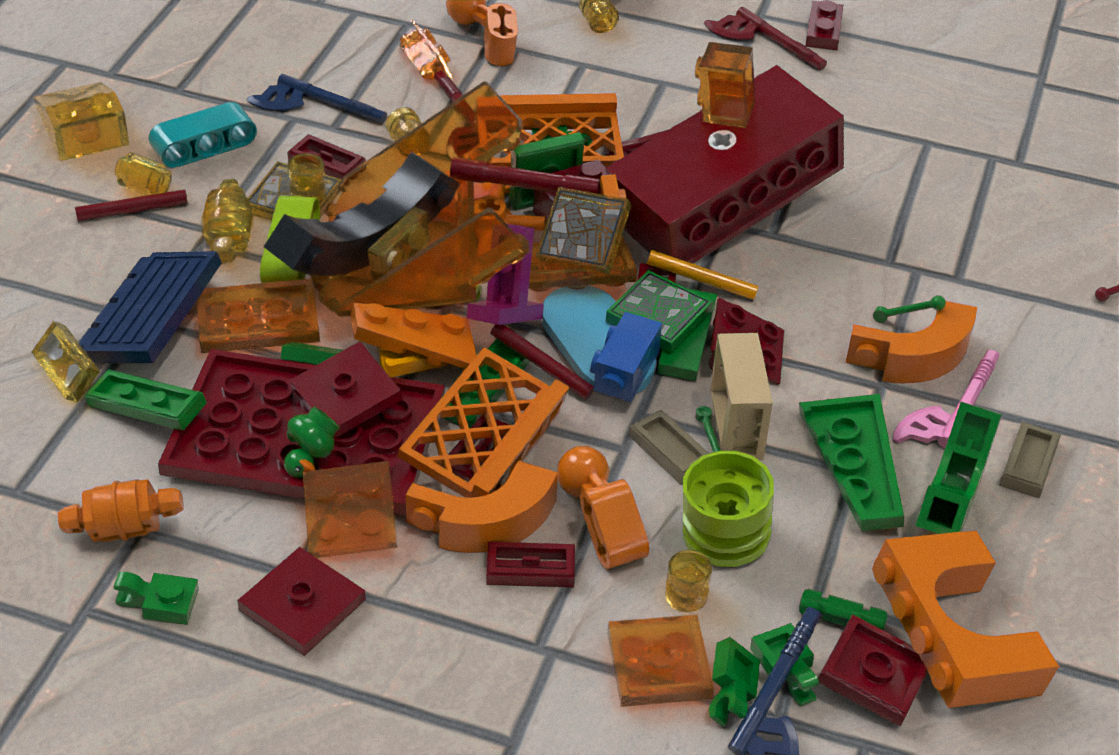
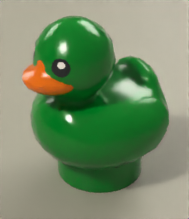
(315, 436)

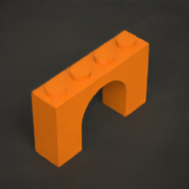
(961, 663)

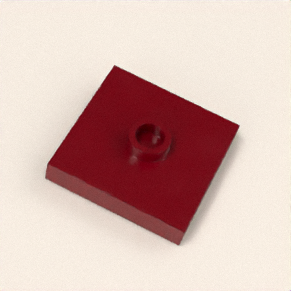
(347, 387)
(301, 600)
(874, 670)

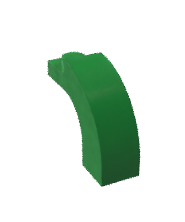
(960, 470)

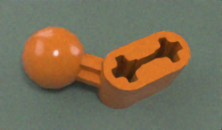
(496, 19)
(606, 506)

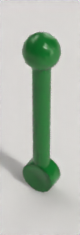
(881, 313)
(704, 415)

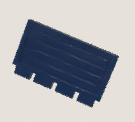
(149, 306)

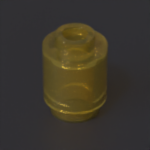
(142, 174)

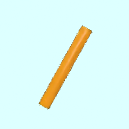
(702, 275)

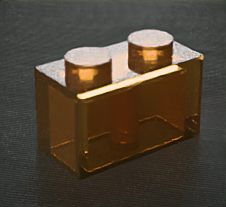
(726, 84)

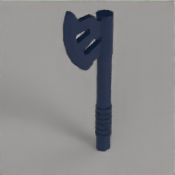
(300, 88)
(755, 721)

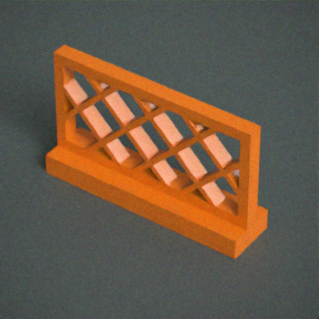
(577, 112)
(517, 438)

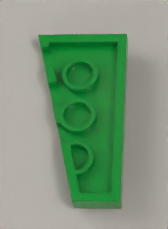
(859, 456)

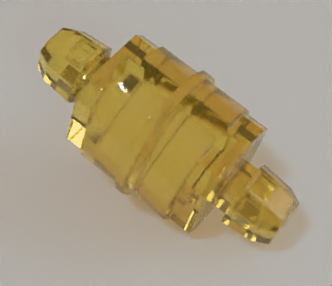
(227, 220)

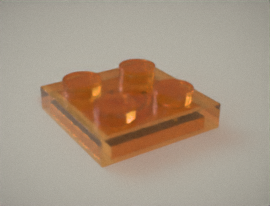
(349, 509)
(659, 660)

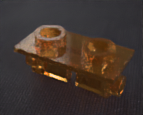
(423, 54)

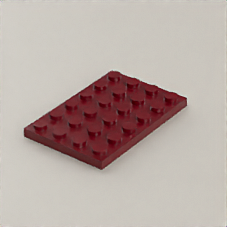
(243, 429)

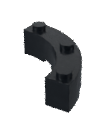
(344, 243)

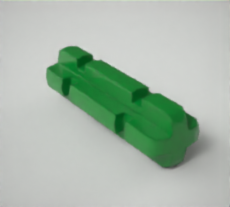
(840, 610)

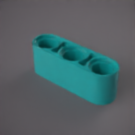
(202, 134)

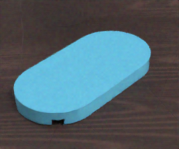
(579, 327)

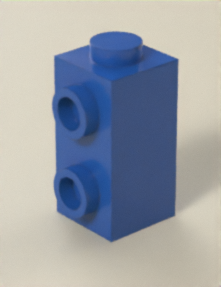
(626, 356)

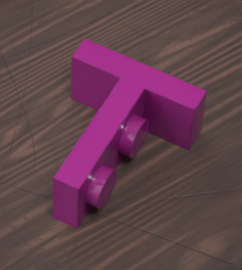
(508, 292)

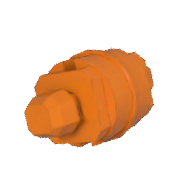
(120, 510)

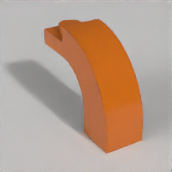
(918, 354)
(501, 516)

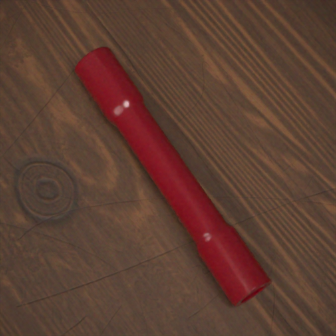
(483, 172)

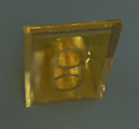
(83, 120)

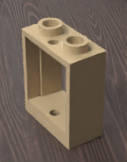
(741, 394)

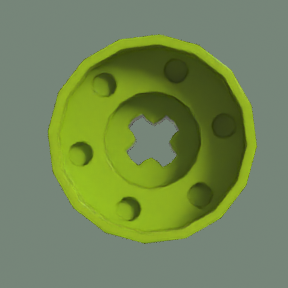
(728, 507)

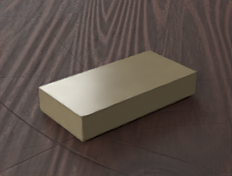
(667, 443)
(1030, 460)

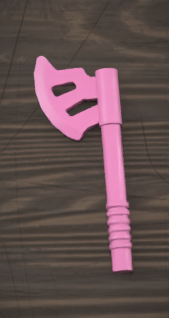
(932, 431)

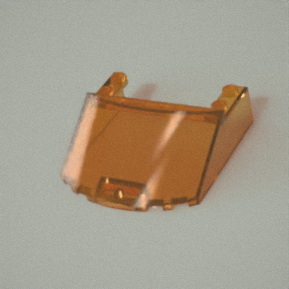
(461, 246)

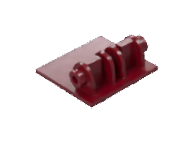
(734, 319)

